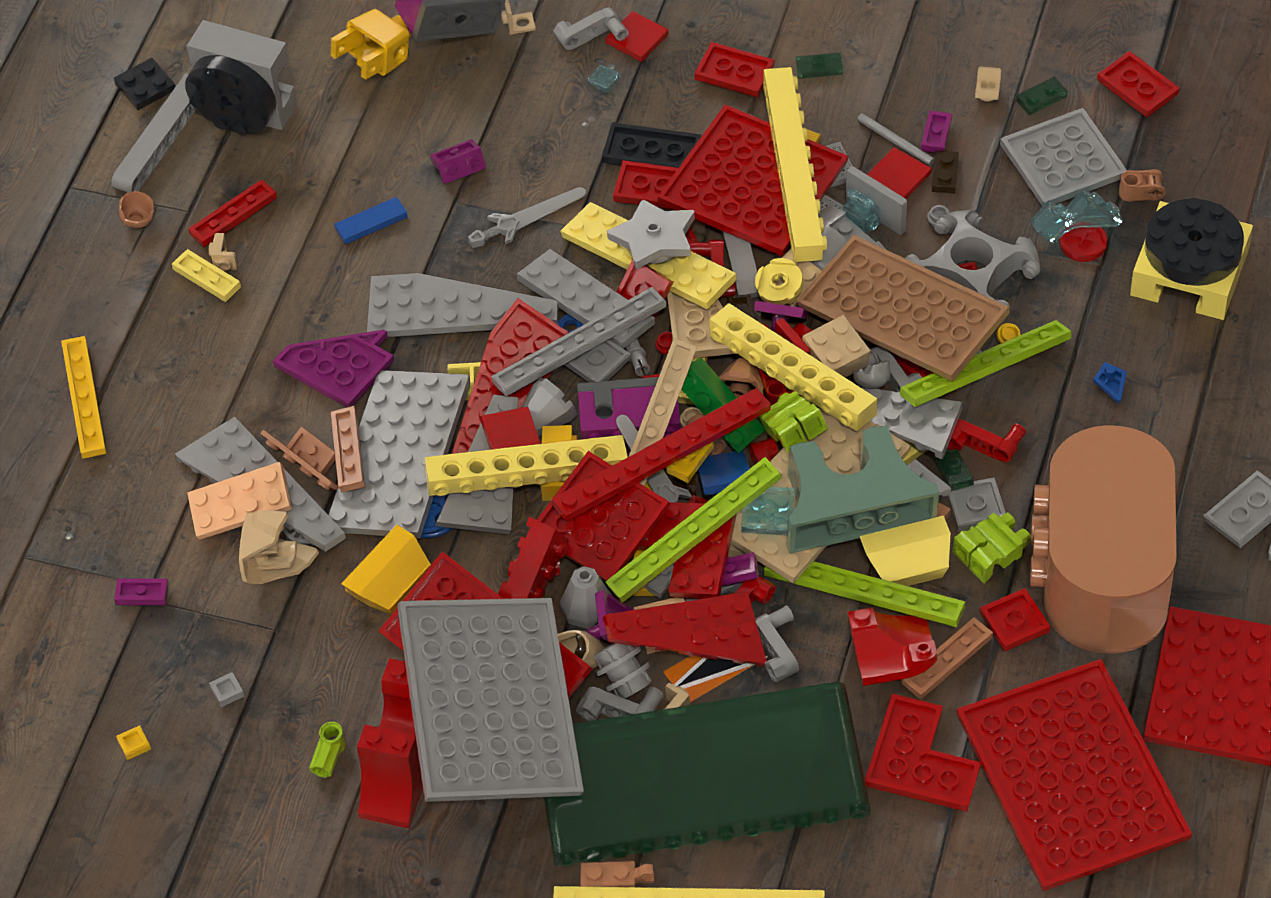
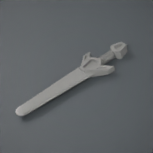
(509, 224)
(658, 481)

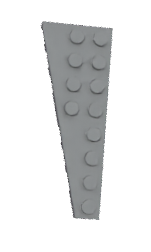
(235, 451)

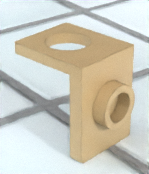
(511, 20)

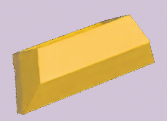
(388, 571)

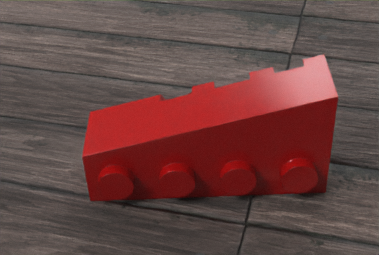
(535, 563)

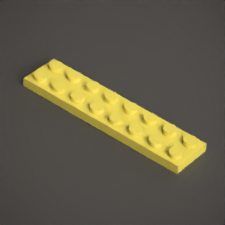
(692, 275)

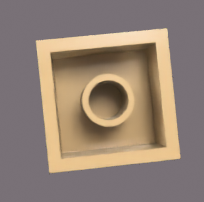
(838, 346)

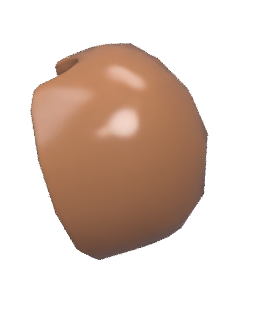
(136, 209)

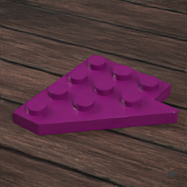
(338, 365)

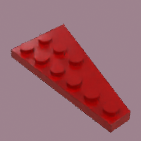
(700, 628)

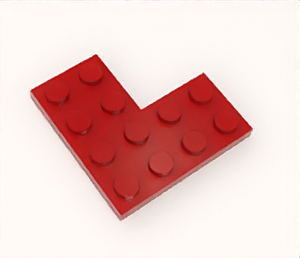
(703, 567)
(909, 767)

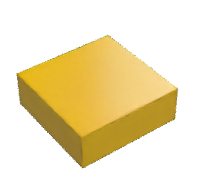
(133, 742)

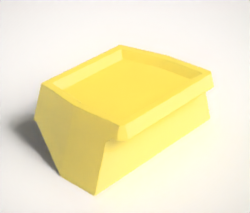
(910, 551)

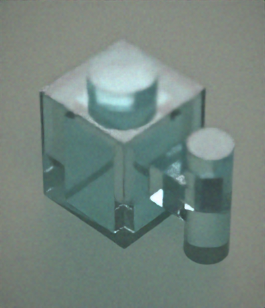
(862, 211)

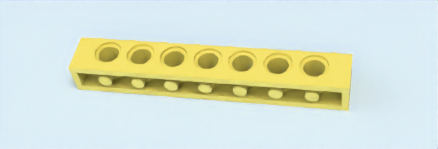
(793, 367)
(482, 468)

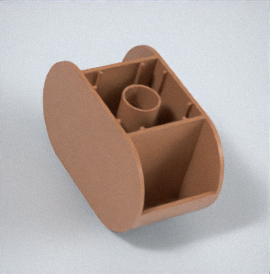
(1106, 539)

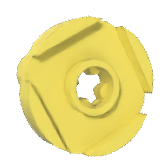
(772, 272)

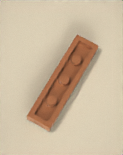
(347, 449)
(950, 657)

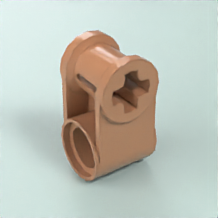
(1140, 185)

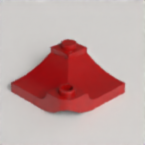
(890, 645)

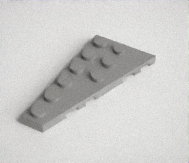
(926, 425)
(481, 508)

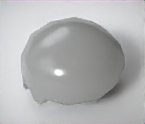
(873, 376)

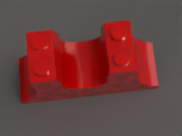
(390, 756)

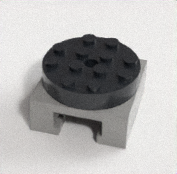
(237, 80)

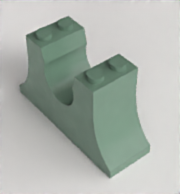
(848, 506)

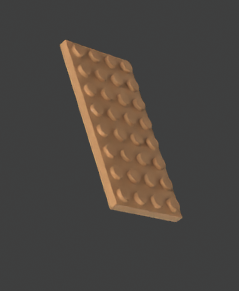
(904, 307)

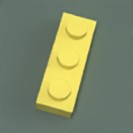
(206, 275)

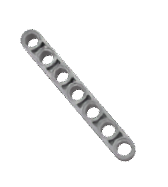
(154, 141)

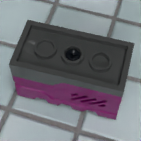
(449, 17)

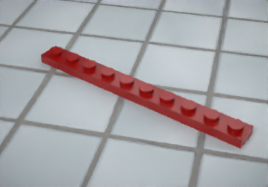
(660, 454)

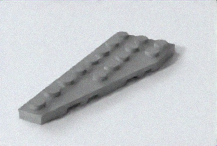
(440, 305)

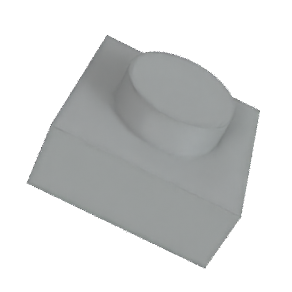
(226, 689)

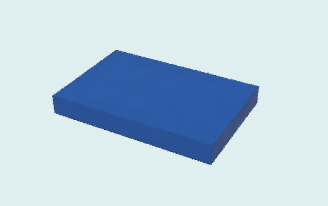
(721, 470)

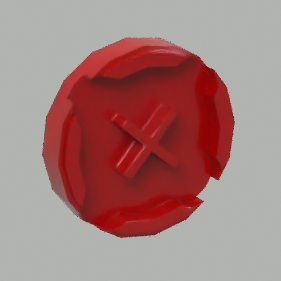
(1084, 243)

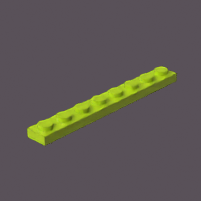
(988, 362)
(693, 529)
(879, 593)

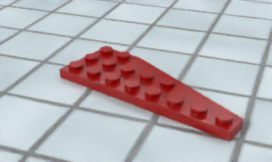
(512, 339)

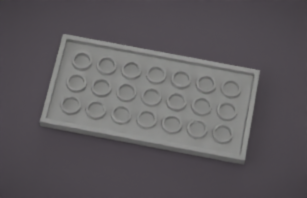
(402, 424)

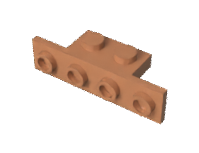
(309, 452)

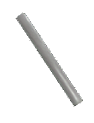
(895, 139)

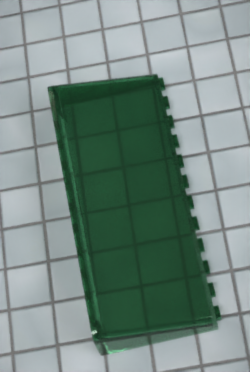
(710, 774)

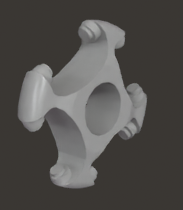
(973, 245)

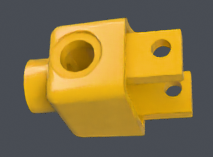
(380, 48)

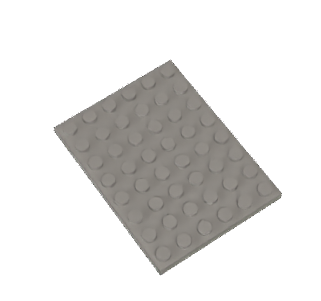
(489, 699)

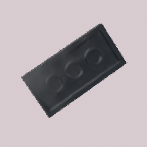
(647, 145)

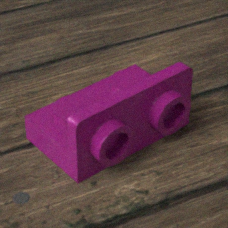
(458, 160)

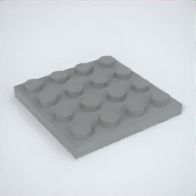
(1063, 157)

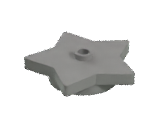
(654, 234)

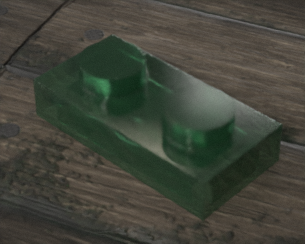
(1041, 96)

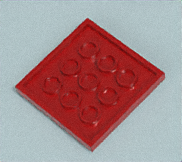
(613, 529)

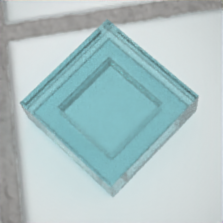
(603, 78)

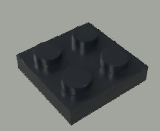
(144, 83)

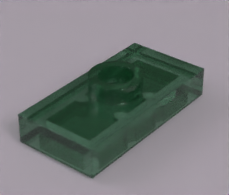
(819, 65)
(954, 470)

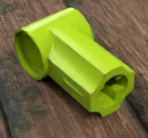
(327, 750)

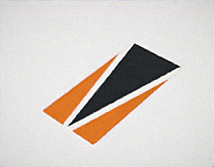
(702, 674)

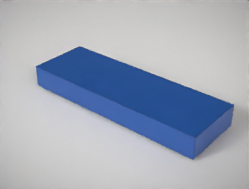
(370, 220)

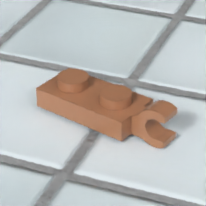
(615, 874)

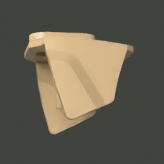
(265, 555)

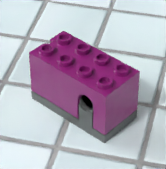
(606, 400)

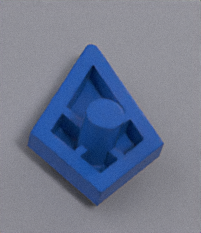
(1111, 381)

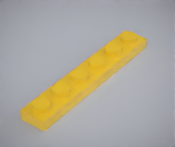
(83, 397)

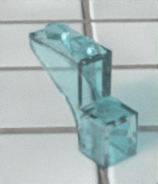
(1083, 211)

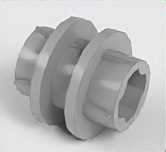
(622, 669)

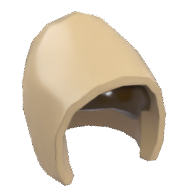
(582, 645)

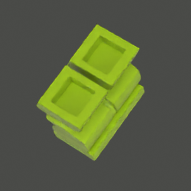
(791, 419)
(990, 544)

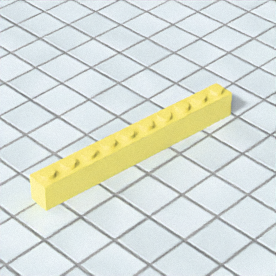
(793, 165)

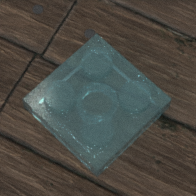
(769, 512)

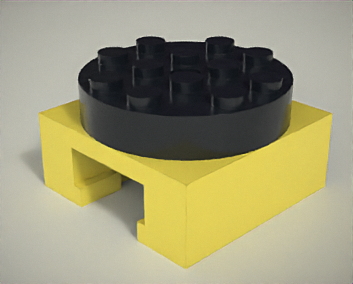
(1200, 267)

